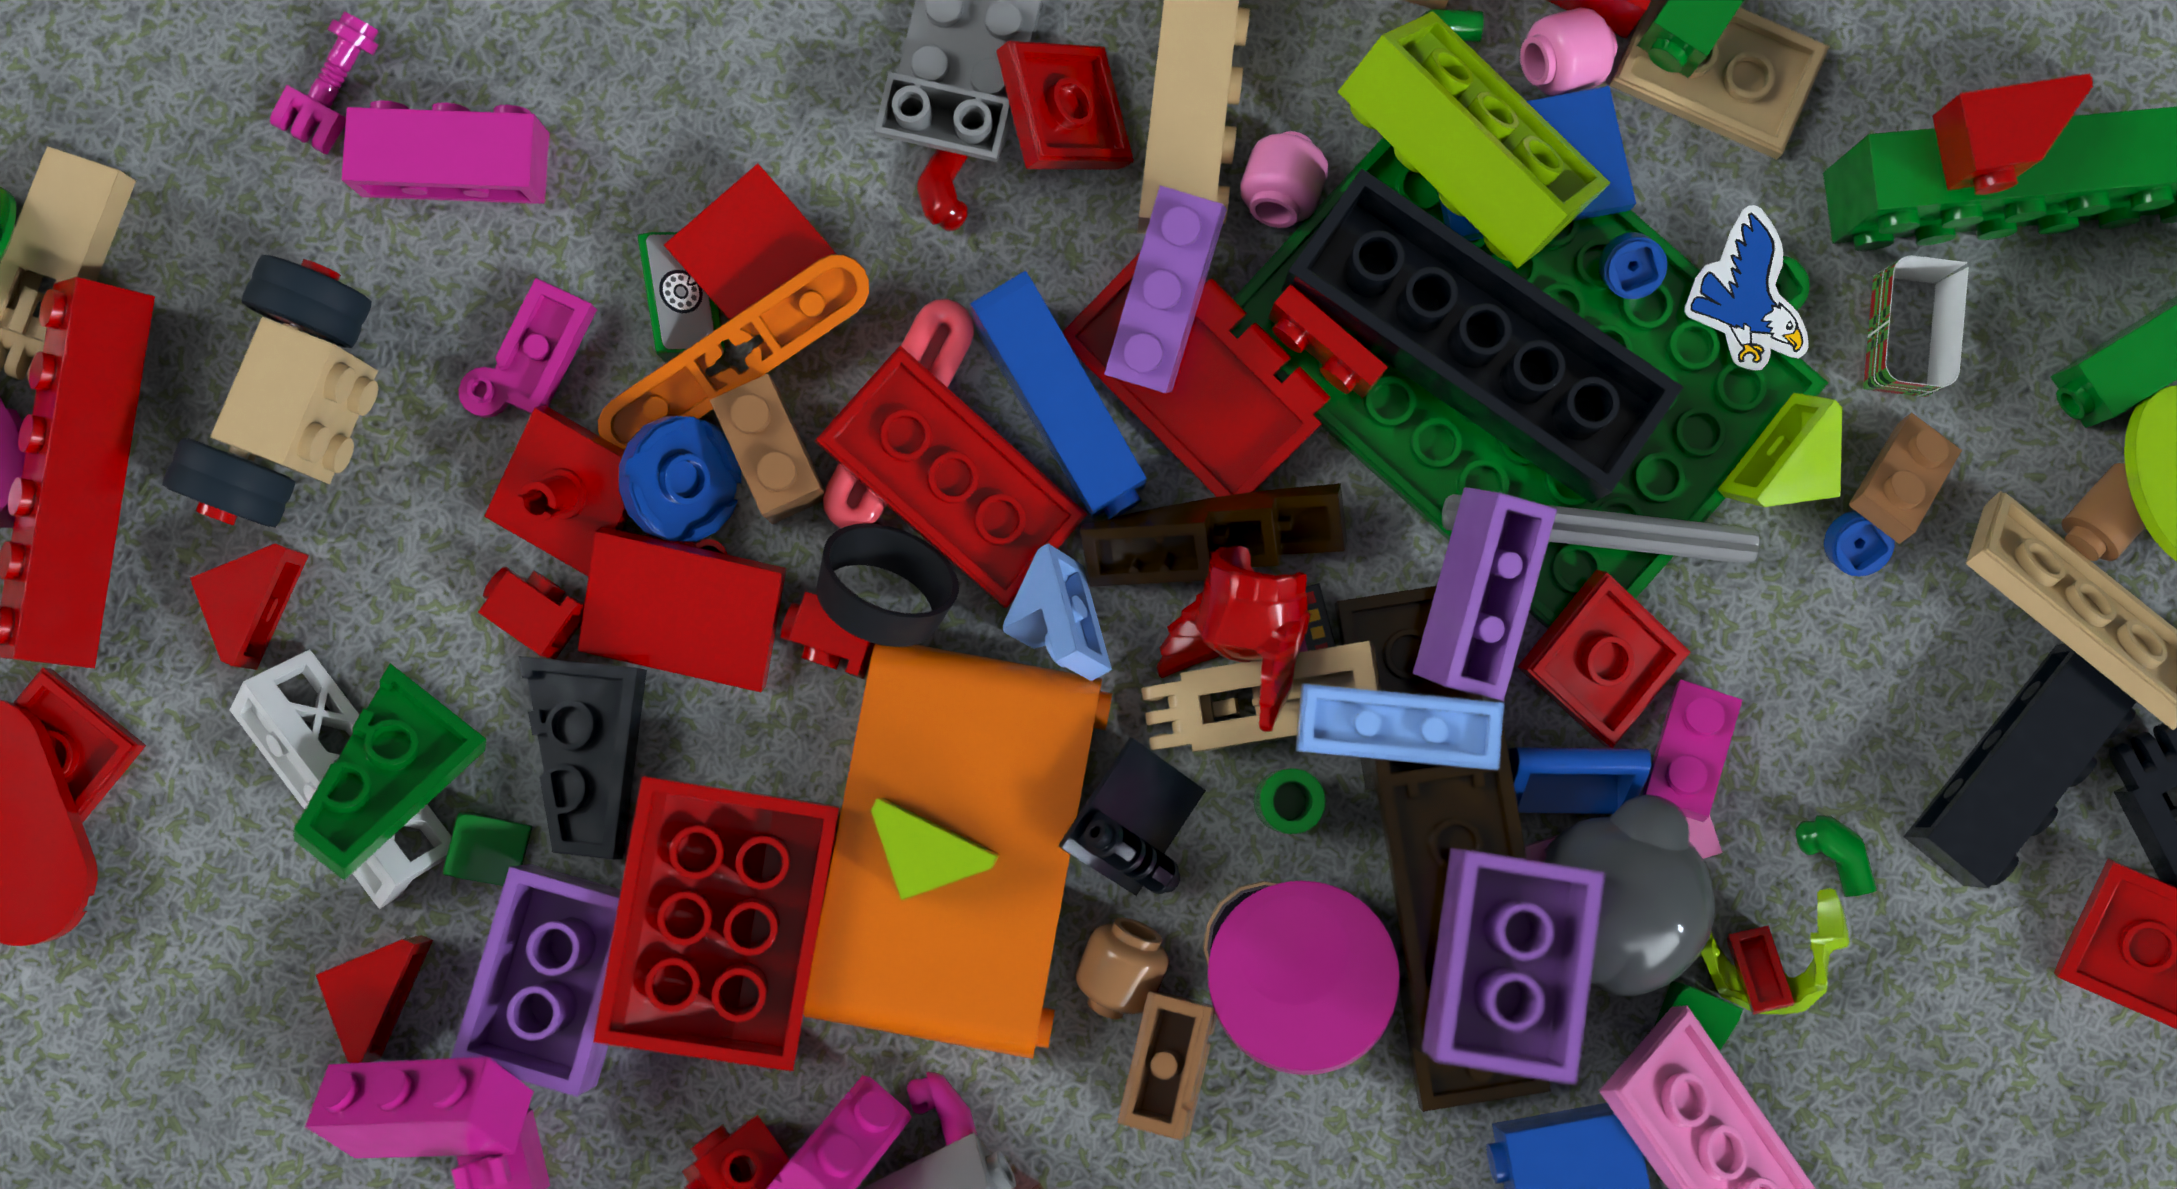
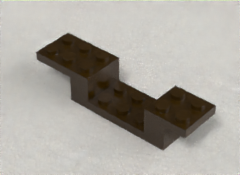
(1423, 817)

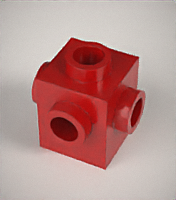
(748, 1150)

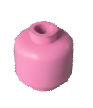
(1568, 52)
(1284, 179)

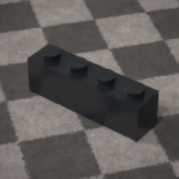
(2022, 770)

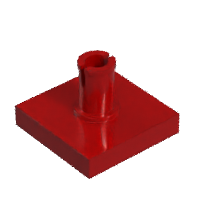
(560, 488)

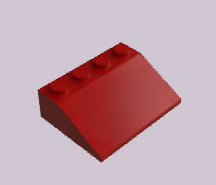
(716, 924)

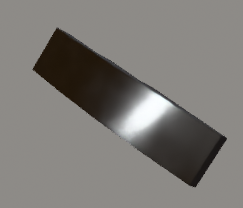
(1178, 539)

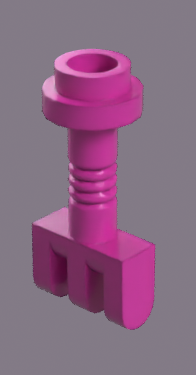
(315, 106)

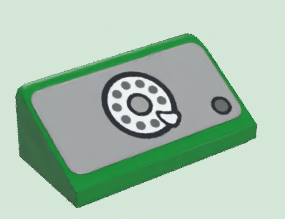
(676, 303)

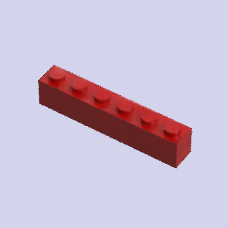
(72, 472)

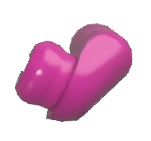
(939, 1094)

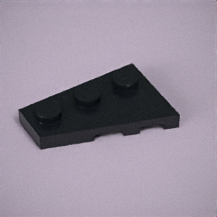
(588, 748)

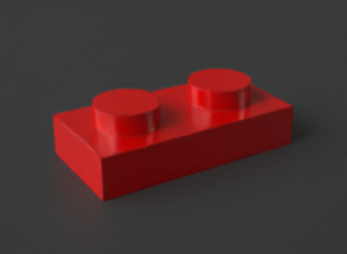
(1343, 358)

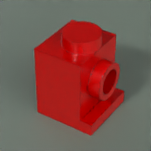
(532, 611)
(824, 639)

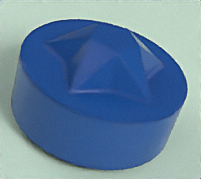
(1633, 265)
(1857, 545)

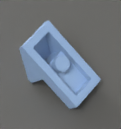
(1059, 613)

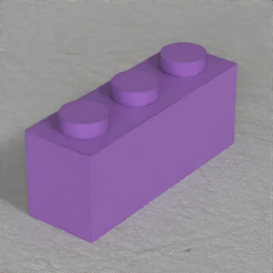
(1165, 289)
(1484, 592)

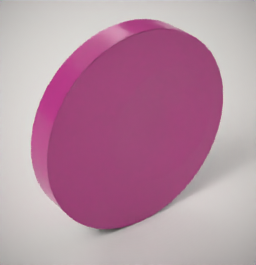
(1303, 977)

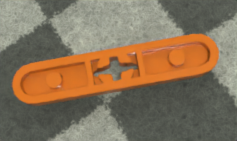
(785, 320)

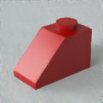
(2004, 130)

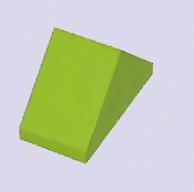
(1793, 457)
(925, 853)

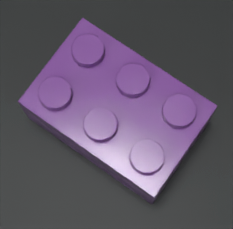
(1513, 965)
(543, 980)

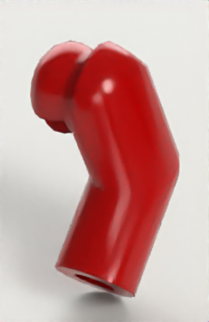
(938, 191)

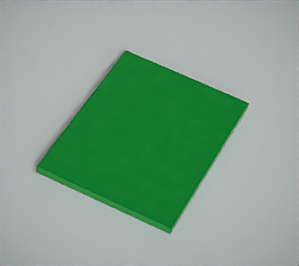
(1434, 451)

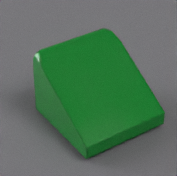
(485, 848)
(1713, 1014)

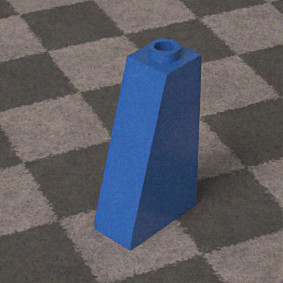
(1058, 396)

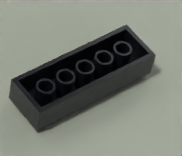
(1482, 338)

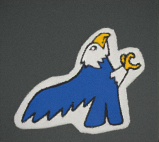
(1742, 296)

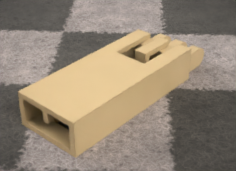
(58, 236)
(1194, 712)

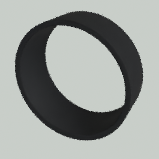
(898, 553)

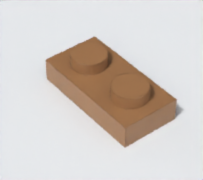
(1905, 478)

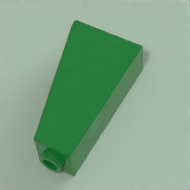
(2121, 369)

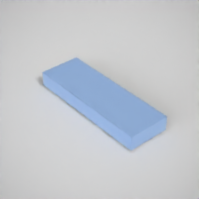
(1399, 727)

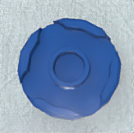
(679, 478)

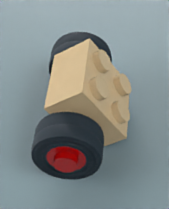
(289, 399)

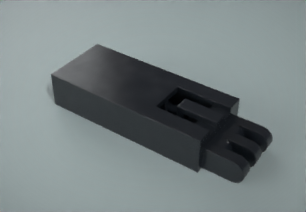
(2146, 798)

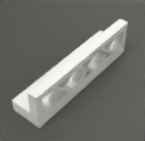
(302, 762)

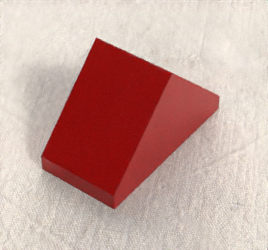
(247, 600)
(370, 994)

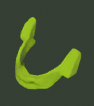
(1805, 987)

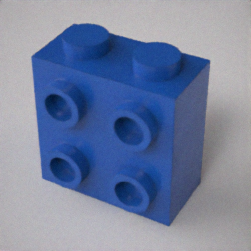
(1567, 1151)

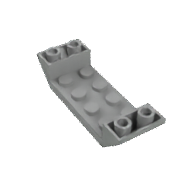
(950, 76)

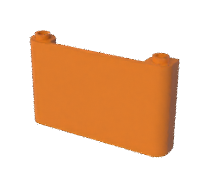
(998, 761)

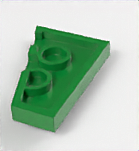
(389, 770)

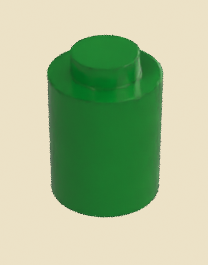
(1289, 801)

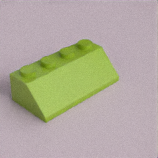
(1471, 137)

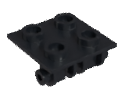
(1134, 821)

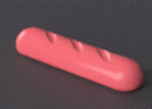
(938, 342)

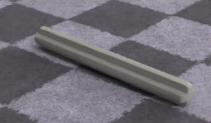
(1642, 533)

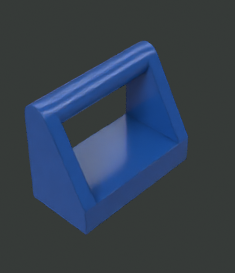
(1577, 778)

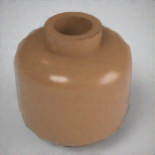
(1121, 967)

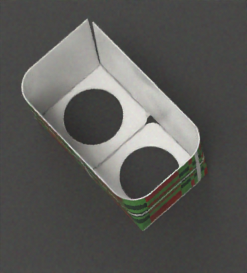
(1946, 324)

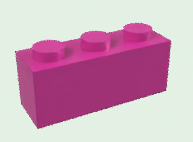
(445, 153)
(420, 1108)

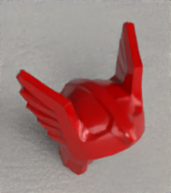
(1243, 620)

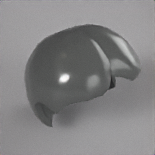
(1653, 895)

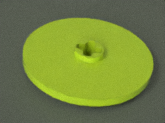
(2152, 465)

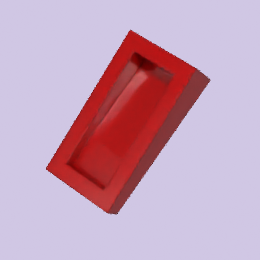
(1760, 970)

